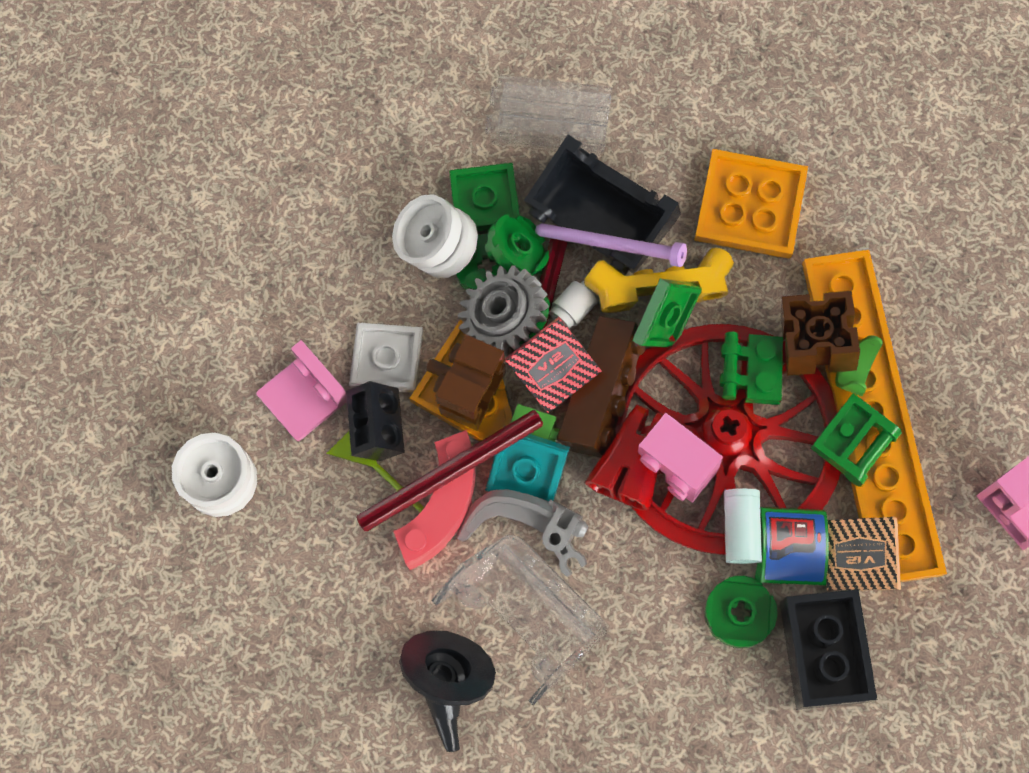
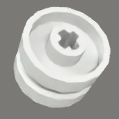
(435, 236)
(196, 476)

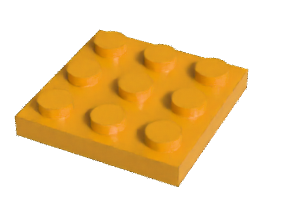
(751, 203)

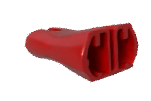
(620, 471)

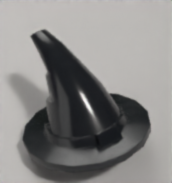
(449, 674)

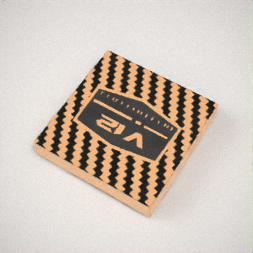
(863, 554)

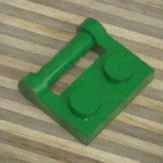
(845, 434)

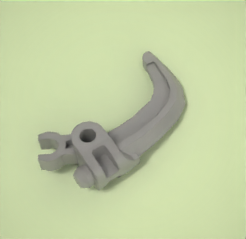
(549, 517)

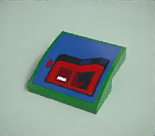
(793, 546)

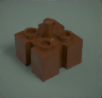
(819, 333)
(470, 382)

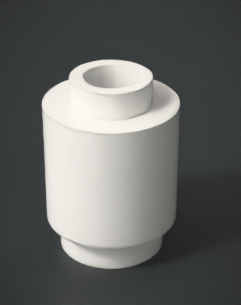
(573, 304)

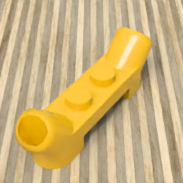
(621, 292)

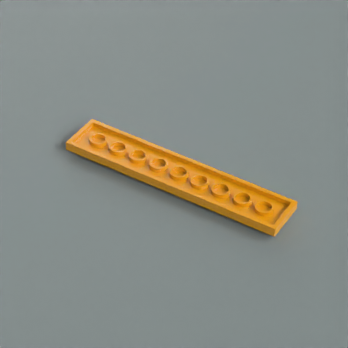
(896, 479)

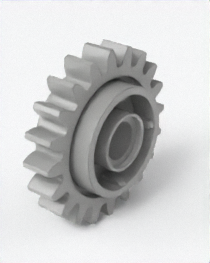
(517, 294)

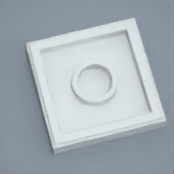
(386, 355)

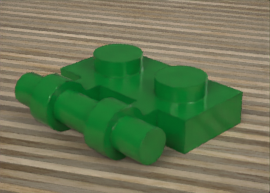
(763, 368)

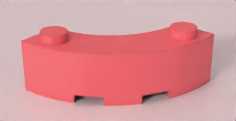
(443, 513)

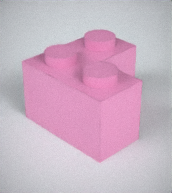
(680, 456)
(1009, 502)

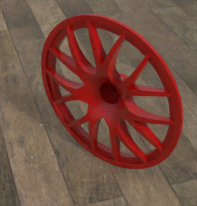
(738, 451)

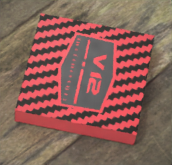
(553, 365)

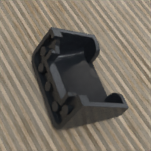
(593, 197)

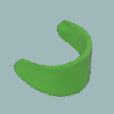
(855, 380)

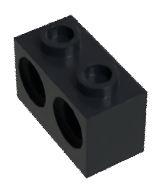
(375, 421)

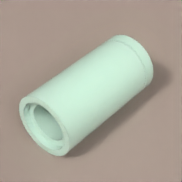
(742, 526)

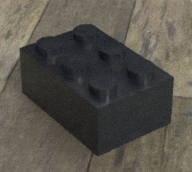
(827, 649)

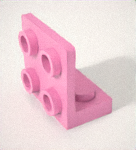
(303, 393)

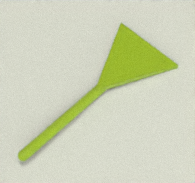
(343, 450)

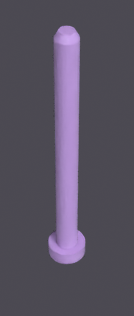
(675, 253)

